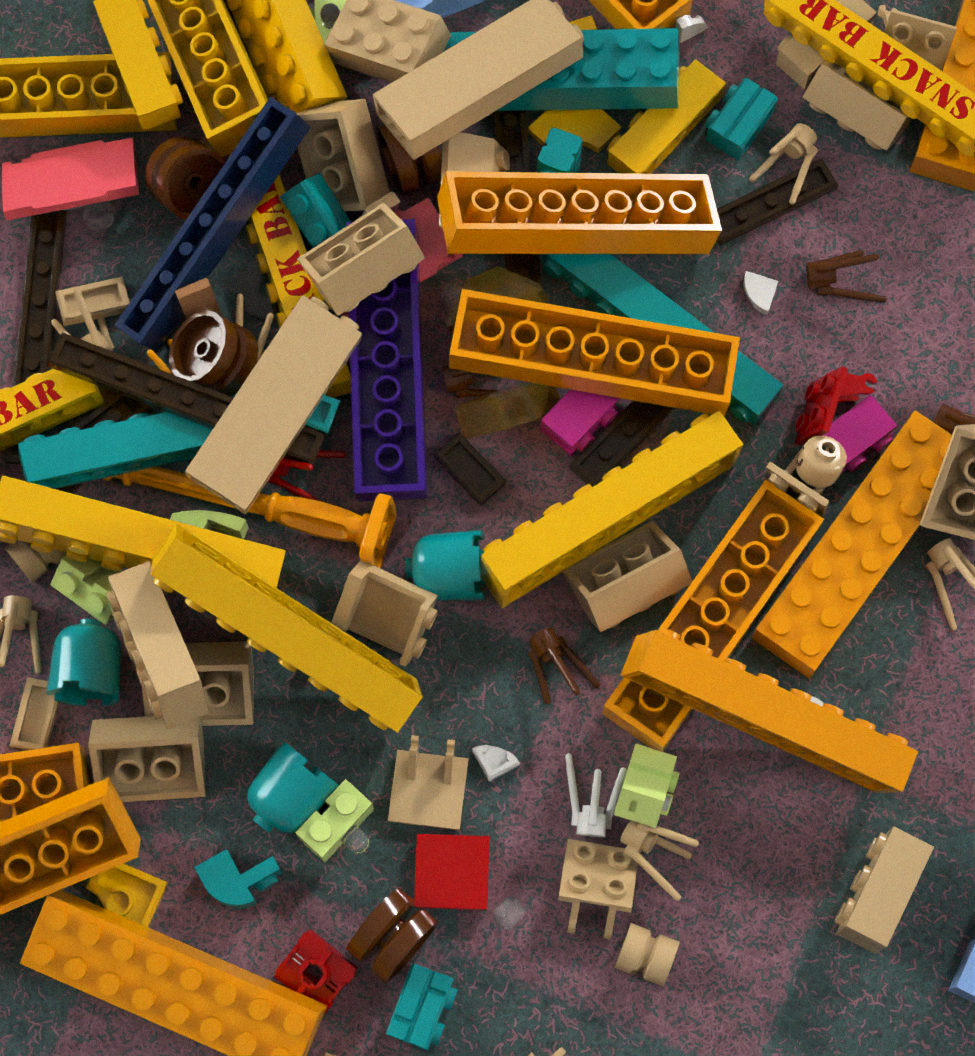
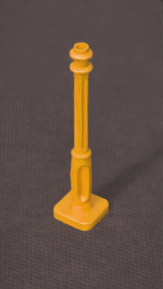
(304, 515)

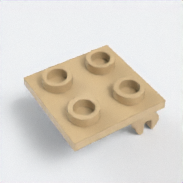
(920, 35)
(787, 483)
(428, 788)
(598, 877)

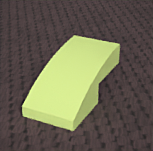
(219, 521)

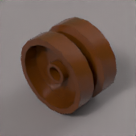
(405, 169)
(181, 173)
(213, 352)
(387, 931)

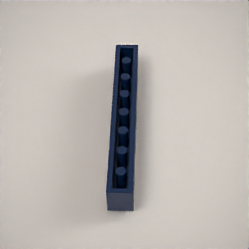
(214, 223)

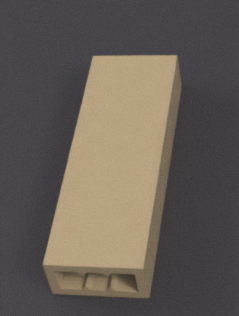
(478, 75)
(274, 403)

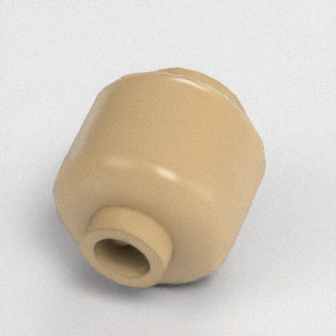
(821, 461)

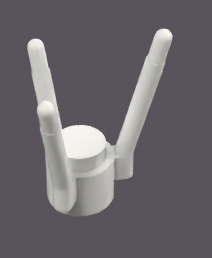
(592, 819)

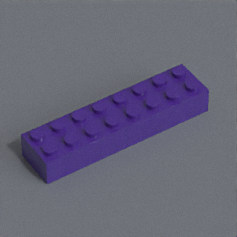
(389, 391)

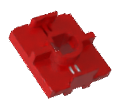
(315, 950)

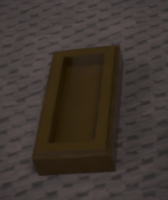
(470, 469)

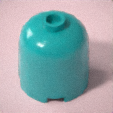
(448, 565)
(86, 665)
(287, 791)

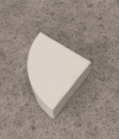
(689, 27)
(759, 291)
(494, 761)

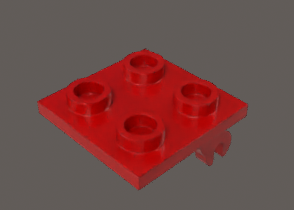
(823, 398)

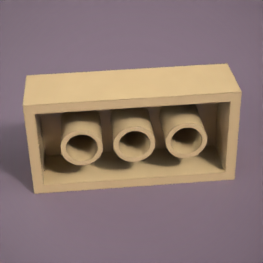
(156, 646)

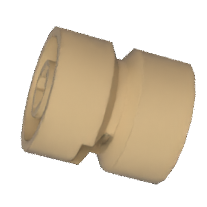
(31, 561)
(647, 954)

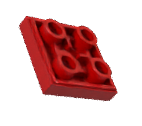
(451, 872)

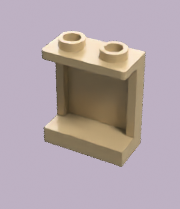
(386, 610)

